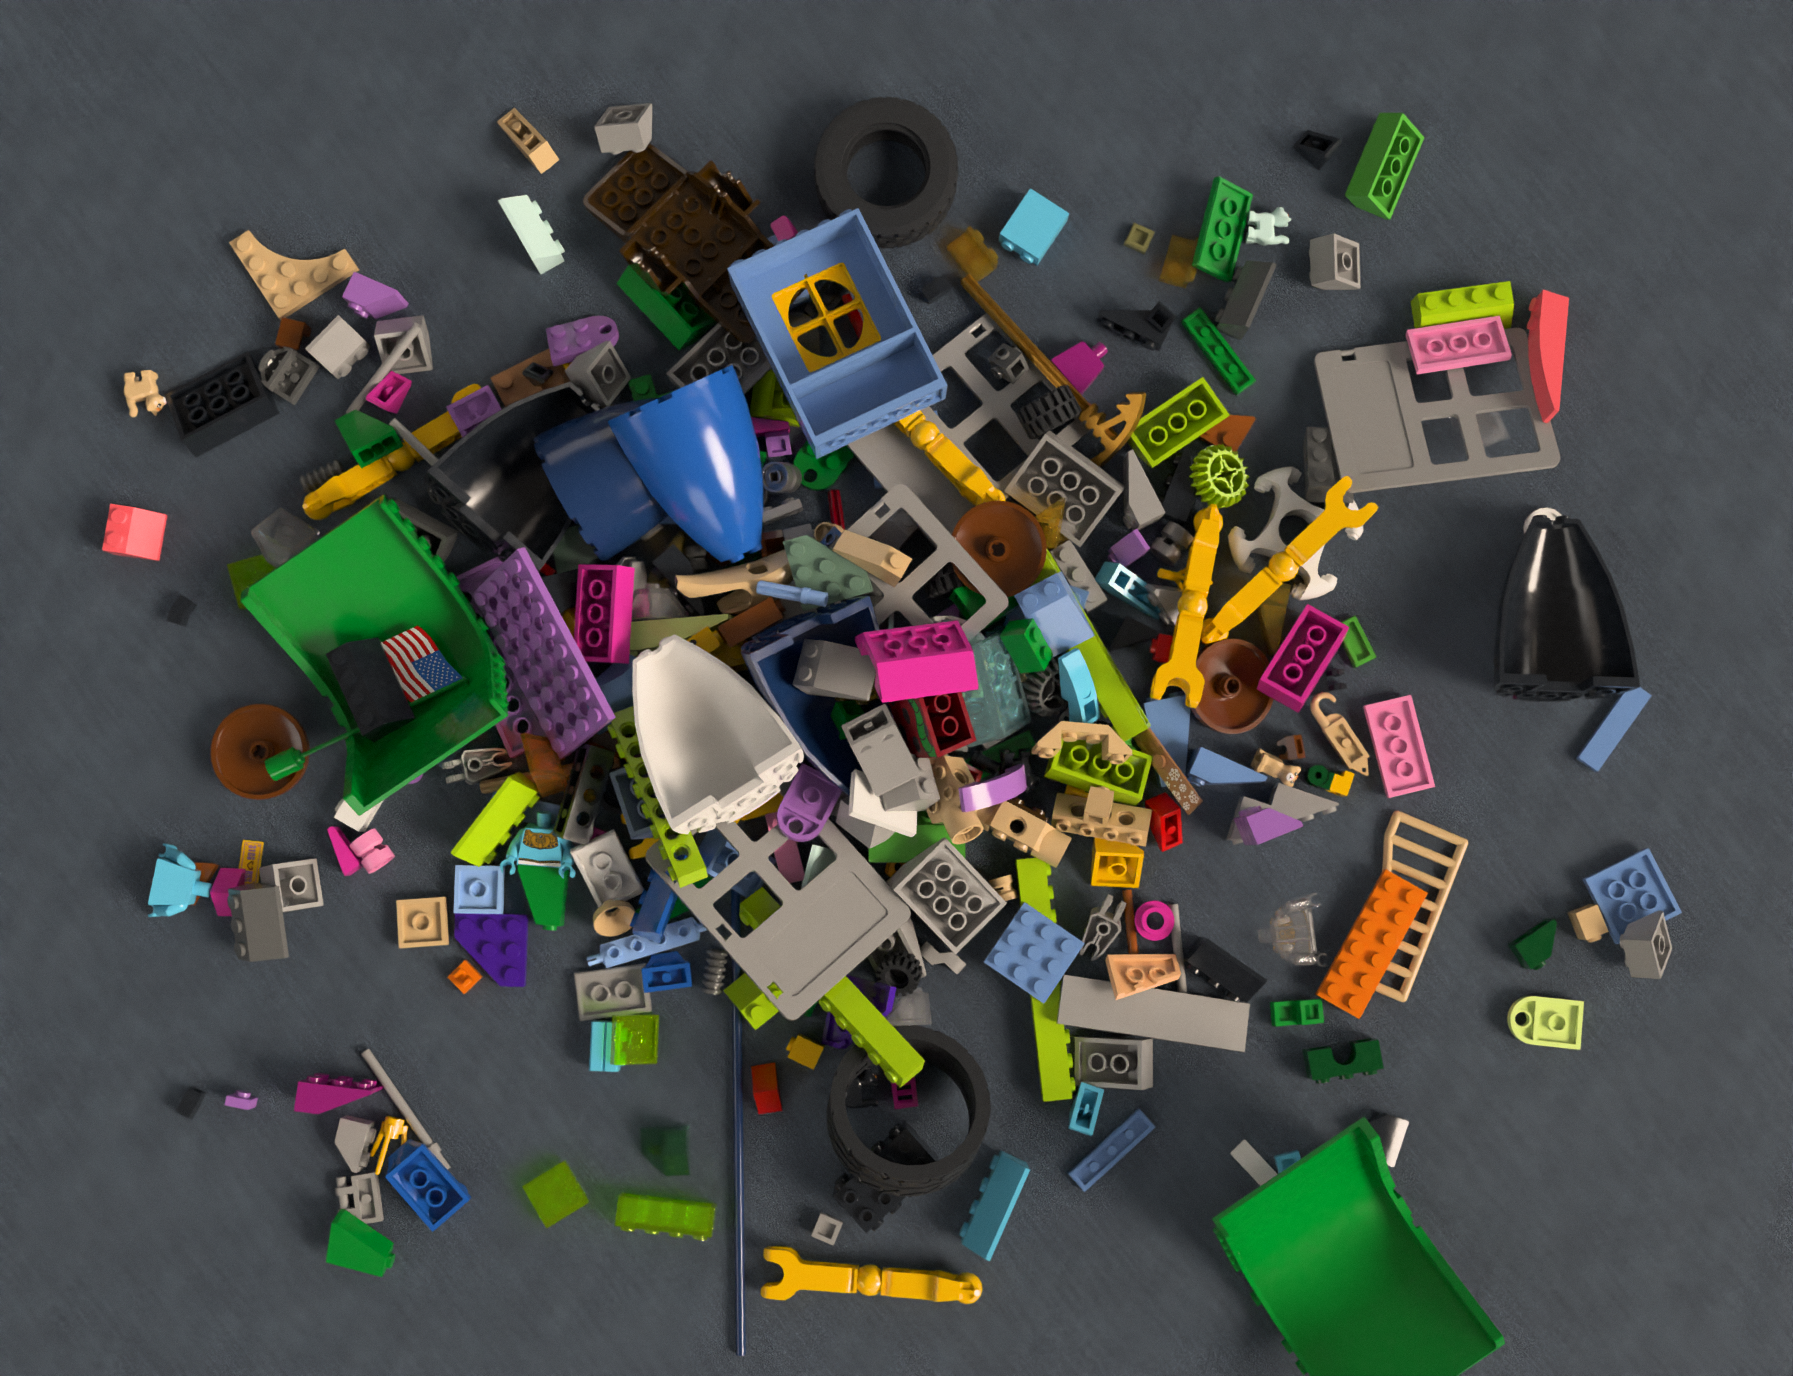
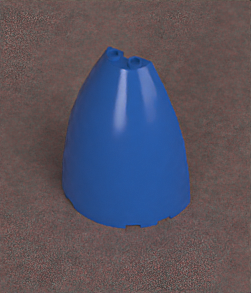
(701, 462)

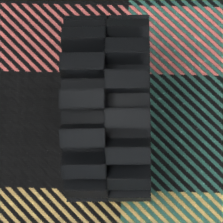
(901, 962)

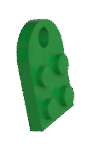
(826, 467)

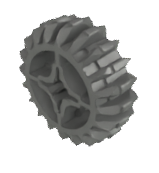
(1044, 690)

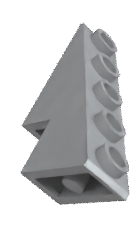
(1286, 801)

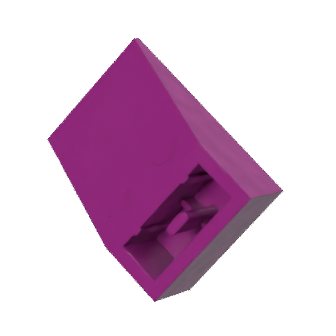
(322, 1093)

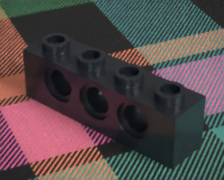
(573, 799)

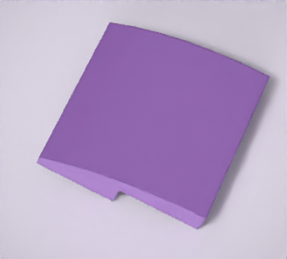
(473, 409)

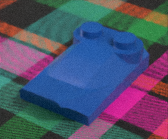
(425, 1183)

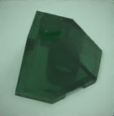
(667, 1149)

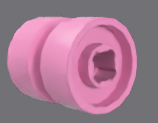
(372, 851)

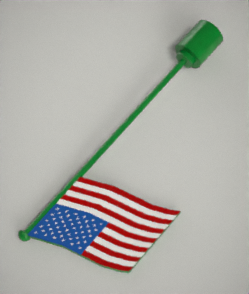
(421, 673)

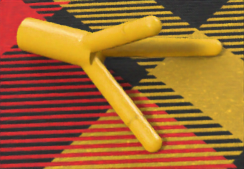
(1173, 576)

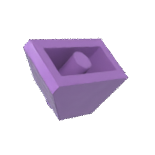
(1128, 549)

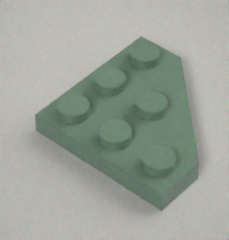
(824, 570)

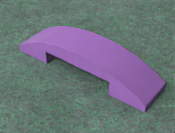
(993, 791)

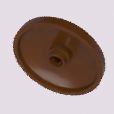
(1004, 544)
(1230, 688)
(247, 740)

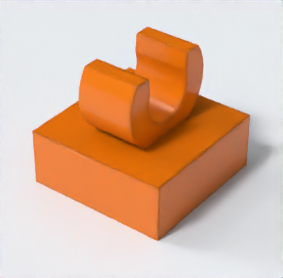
(465, 976)

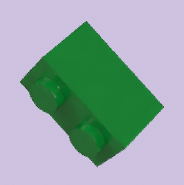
(1026, 645)

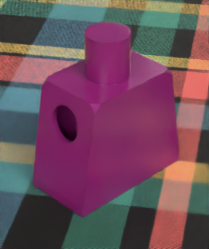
(1081, 364)

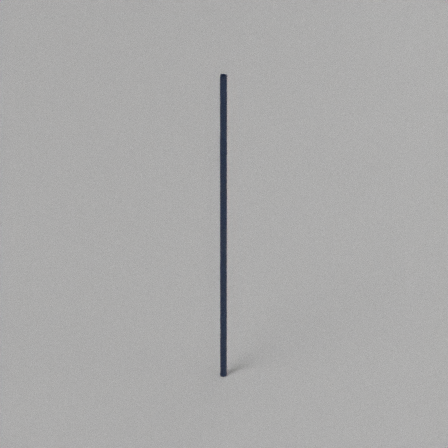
(738, 1147)

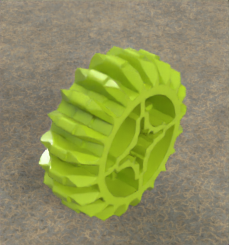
(1214, 462)

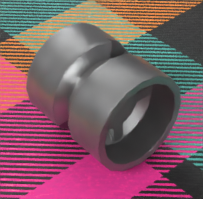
(781, 477)
(1176, 537)

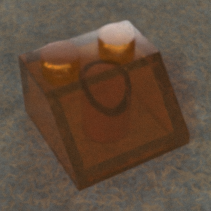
(544, 764)

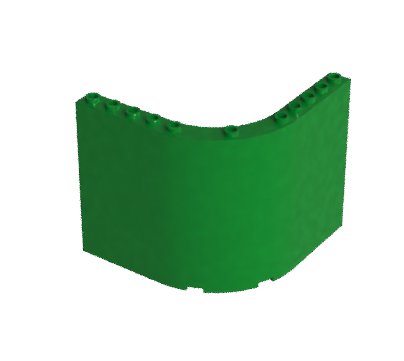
(378, 582)
(1350, 1271)

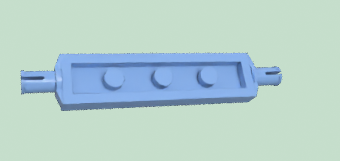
(637, 947)

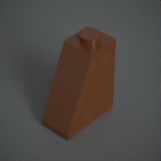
(752, 621)

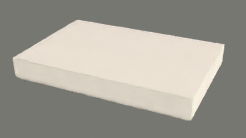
(869, 808)
(607, 869)

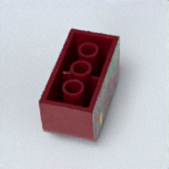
(933, 724)

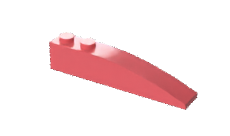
(1546, 349)

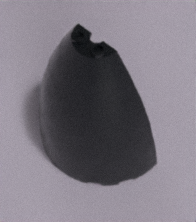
(496, 481)
(1561, 620)

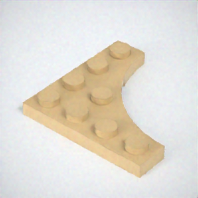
(287, 281)

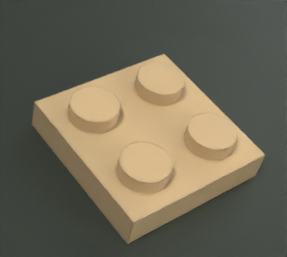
(422, 922)

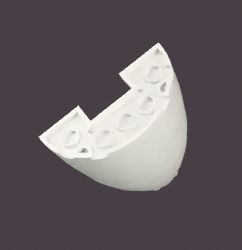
(707, 737)

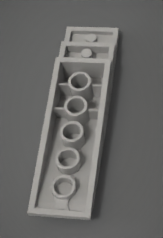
(1154, 1014)

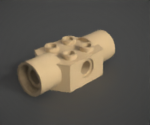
(950, 775)
(1037, 835)

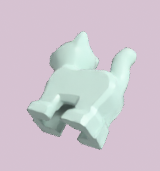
(1265, 225)

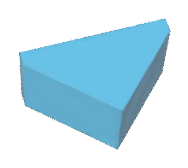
(1085, 1109)

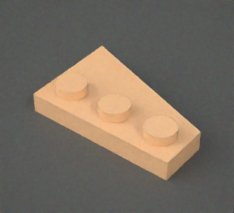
(1140, 972)

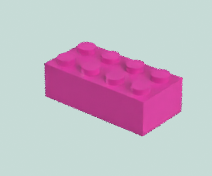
(604, 612)
(1302, 658)

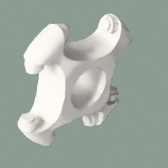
(1269, 542)

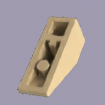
(528, 140)
(873, 556)

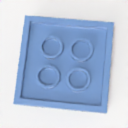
(1630, 892)
(1034, 952)

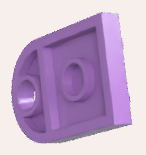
(579, 336)
(807, 802)

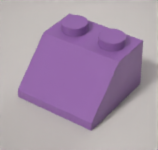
(372, 298)

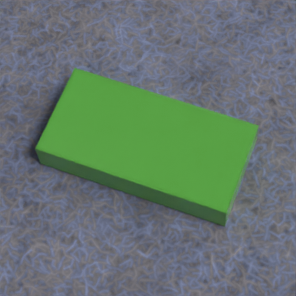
(1356, 643)

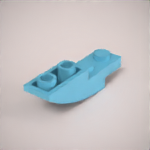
(1078, 688)

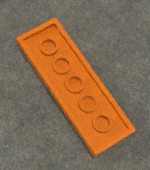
(1371, 943)

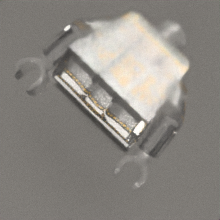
(1294, 933)

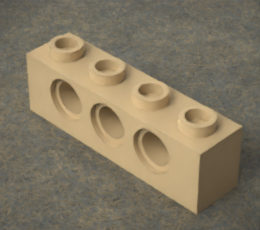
(1125, 822)

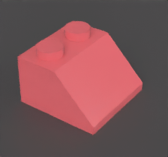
(134, 532)

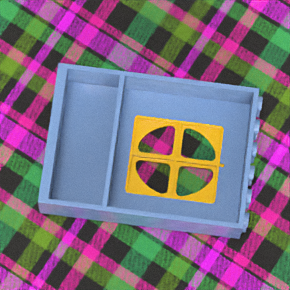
(861, 386)

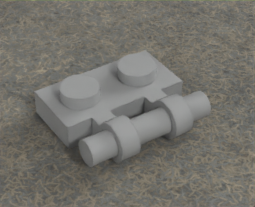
(366, 1196)

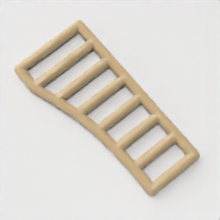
(1435, 908)

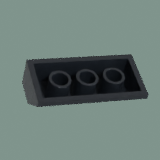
(370, 687)

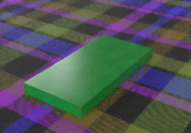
(1222, 229)

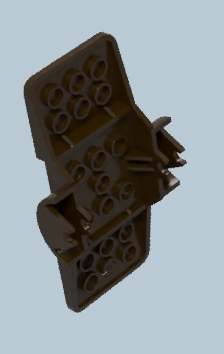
(681, 229)

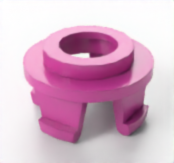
(1141, 924)

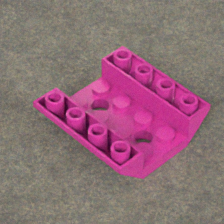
(920, 660)

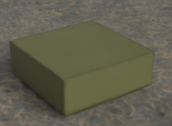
(1139, 238)

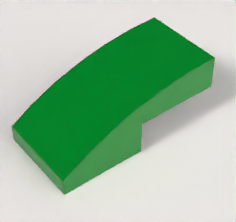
(1296, 1012)

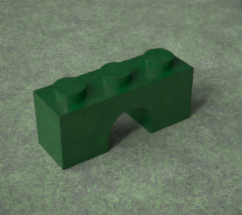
(1364, 1058)

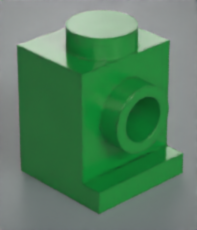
(845, 712)

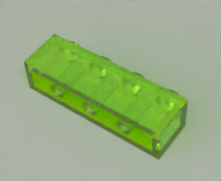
(665, 1215)

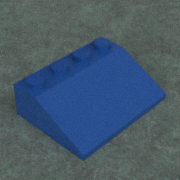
(655, 909)

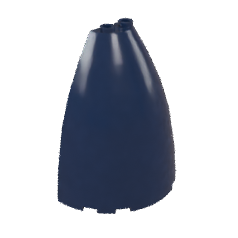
(598, 481)
(773, 664)

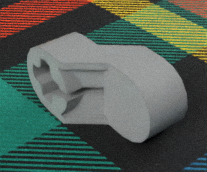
(948, 957)

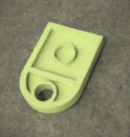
(1548, 1021)

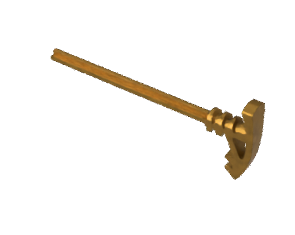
(1130, 411)

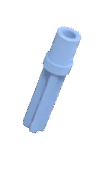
(803, 595)

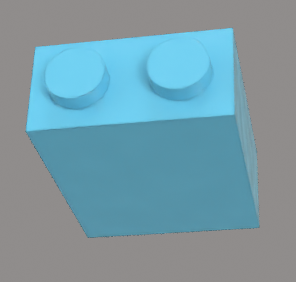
(1033, 227)

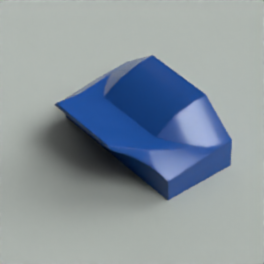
(666, 972)

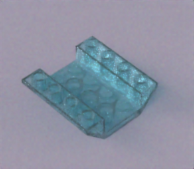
(1000, 701)

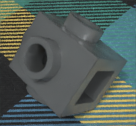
(1008, 363)

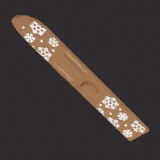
(1168, 770)

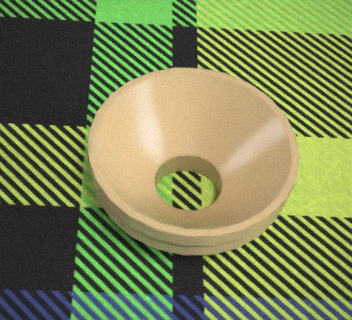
(613, 922)

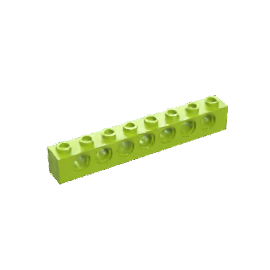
(684, 871)

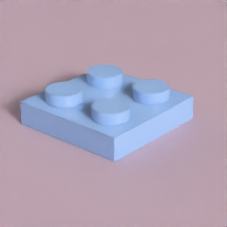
(479, 889)

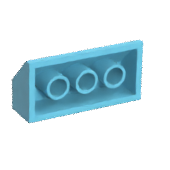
(994, 1205)

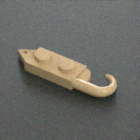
(1340, 736)

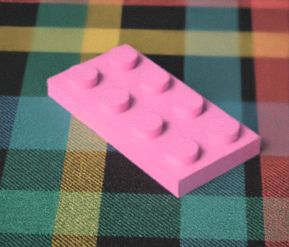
(1458, 345)
(1399, 746)

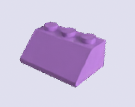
(1261, 825)

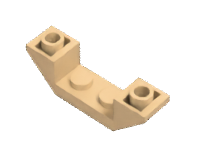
(1113, 747)

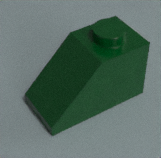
(1535, 945)

